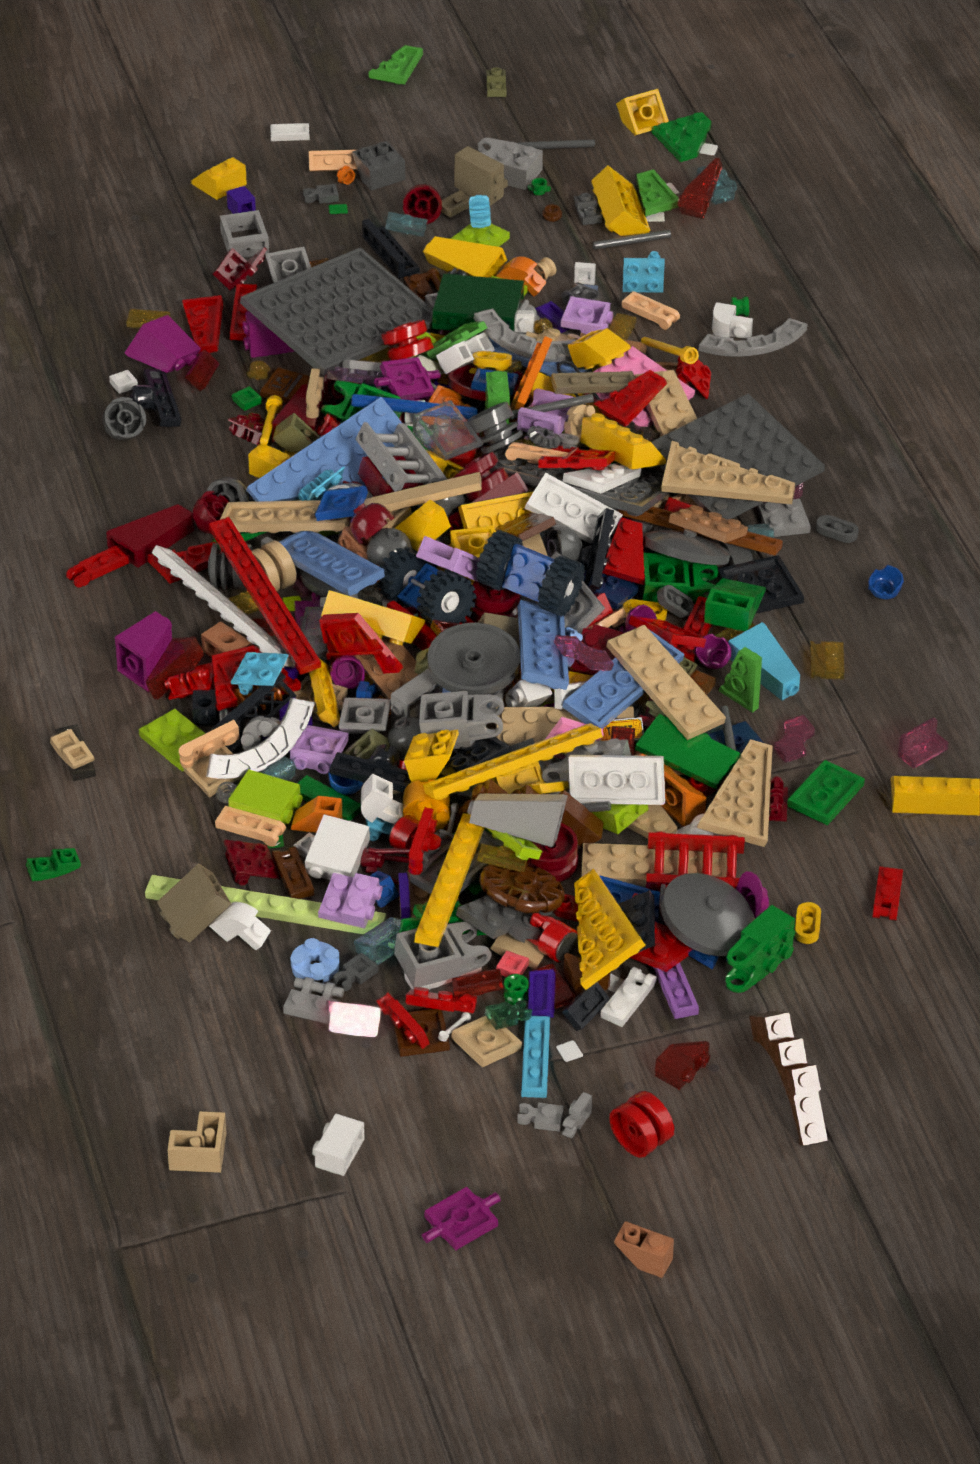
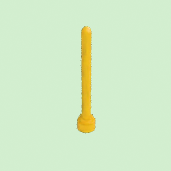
(687, 354)
(273, 406)

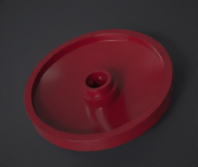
(461, 381)

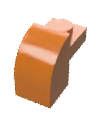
(523, 269)

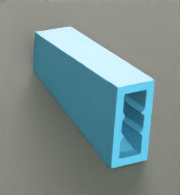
(777, 670)

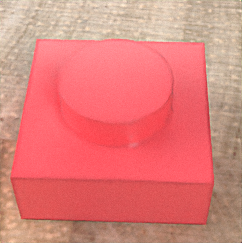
(512, 964)

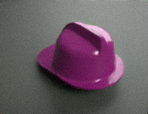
(754, 893)

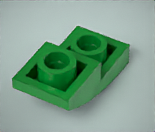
(58, 864)

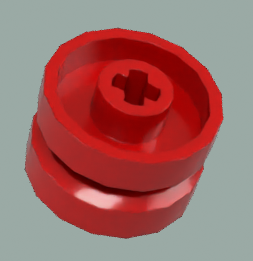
(407, 340)
(641, 1124)

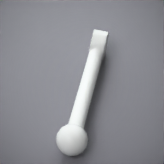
(443, 1035)

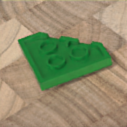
(684, 135)

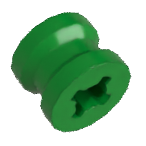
(742, 305)
(515, 988)

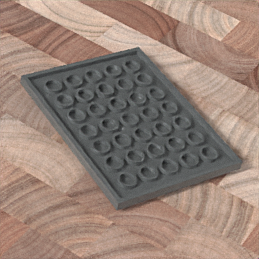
(337, 309)
(633, 496)

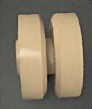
(276, 564)

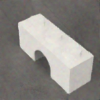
(461, 353)

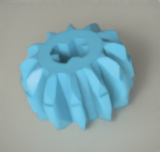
(479, 211)

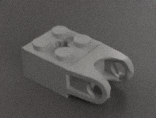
(520, 161)
(460, 712)
(608, 747)
(433, 964)

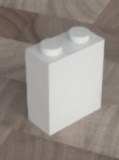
(336, 848)

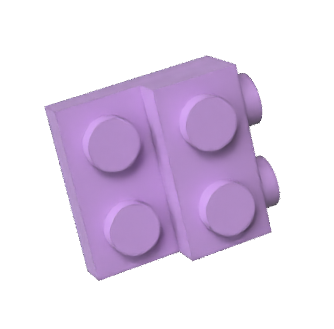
(586, 315)
(317, 748)
(350, 899)

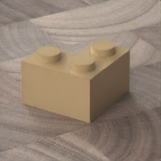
(199, 1149)

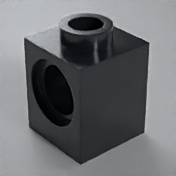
(204, 707)

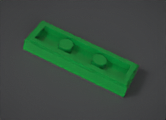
(312, 788)

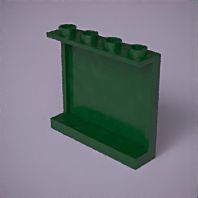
(464, 295)

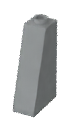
(521, 815)

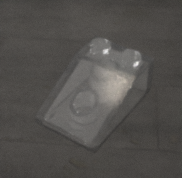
(445, 431)

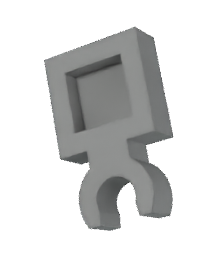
(579, 1112)
(544, 1116)

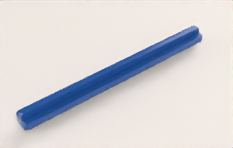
(406, 405)

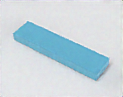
(535, 1057)

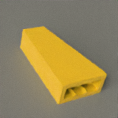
(470, 257)

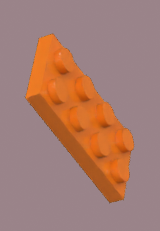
(530, 375)

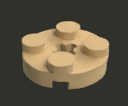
(575, 418)

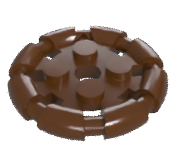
(526, 891)

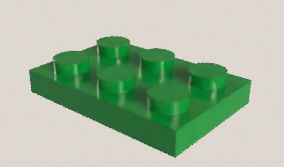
(826, 792)

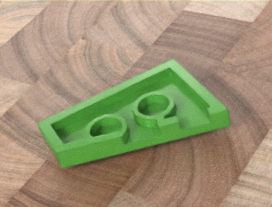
(399, 66)
(655, 193)
(459, 335)
(744, 680)

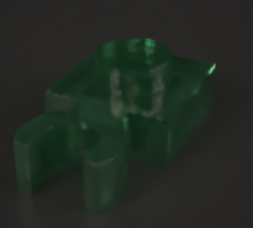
(505, 1015)

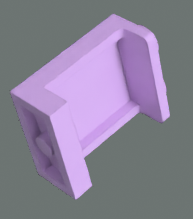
(552, 420)
(448, 558)

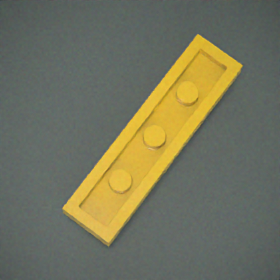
(324, 695)

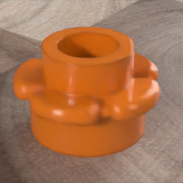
(345, 175)

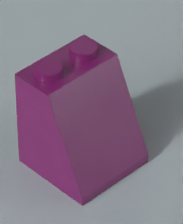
(261, 339)
(163, 345)
(142, 647)

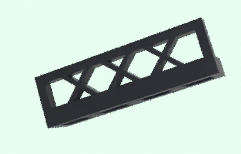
(388, 250)
(251, 704)

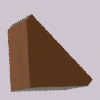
(573, 974)

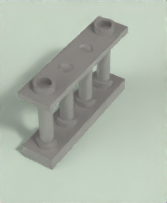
(406, 446)

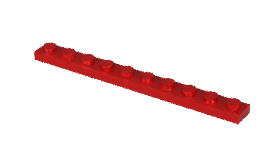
(265, 596)

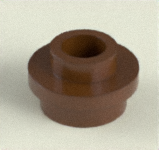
(552, 213)

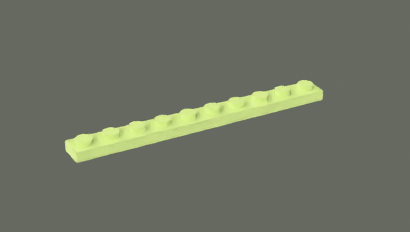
(271, 906)

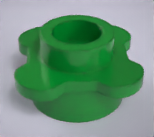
(539, 186)

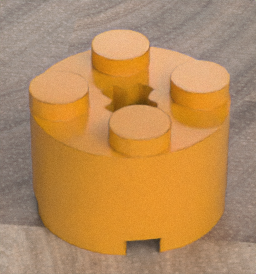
(415, 800)

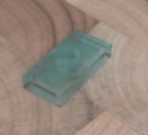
(406, 224)

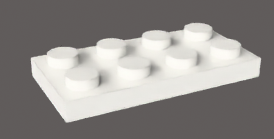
(568, 507)
(617, 779)

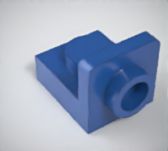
(389, 890)

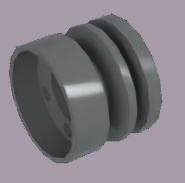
(495, 428)
(220, 568)

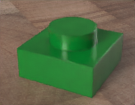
(246, 398)

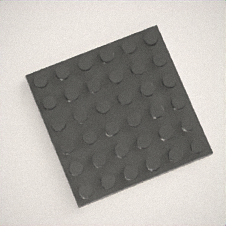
(747, 436)

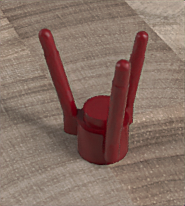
(374, 858)

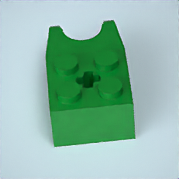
(345, 410)
(681, 574)
(761, 948)

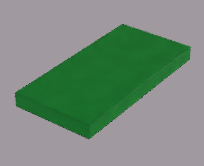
(697, 757)

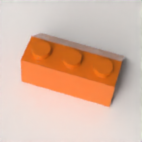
(681, 799)

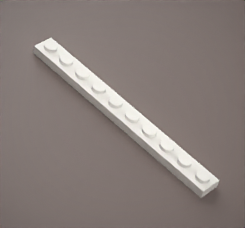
(219, 602)

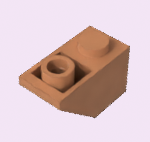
(645, 1248)

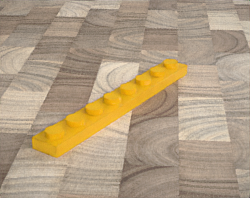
(517, 759)
(449, 883)

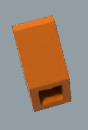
(310, 815)

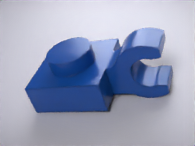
(365, 690)

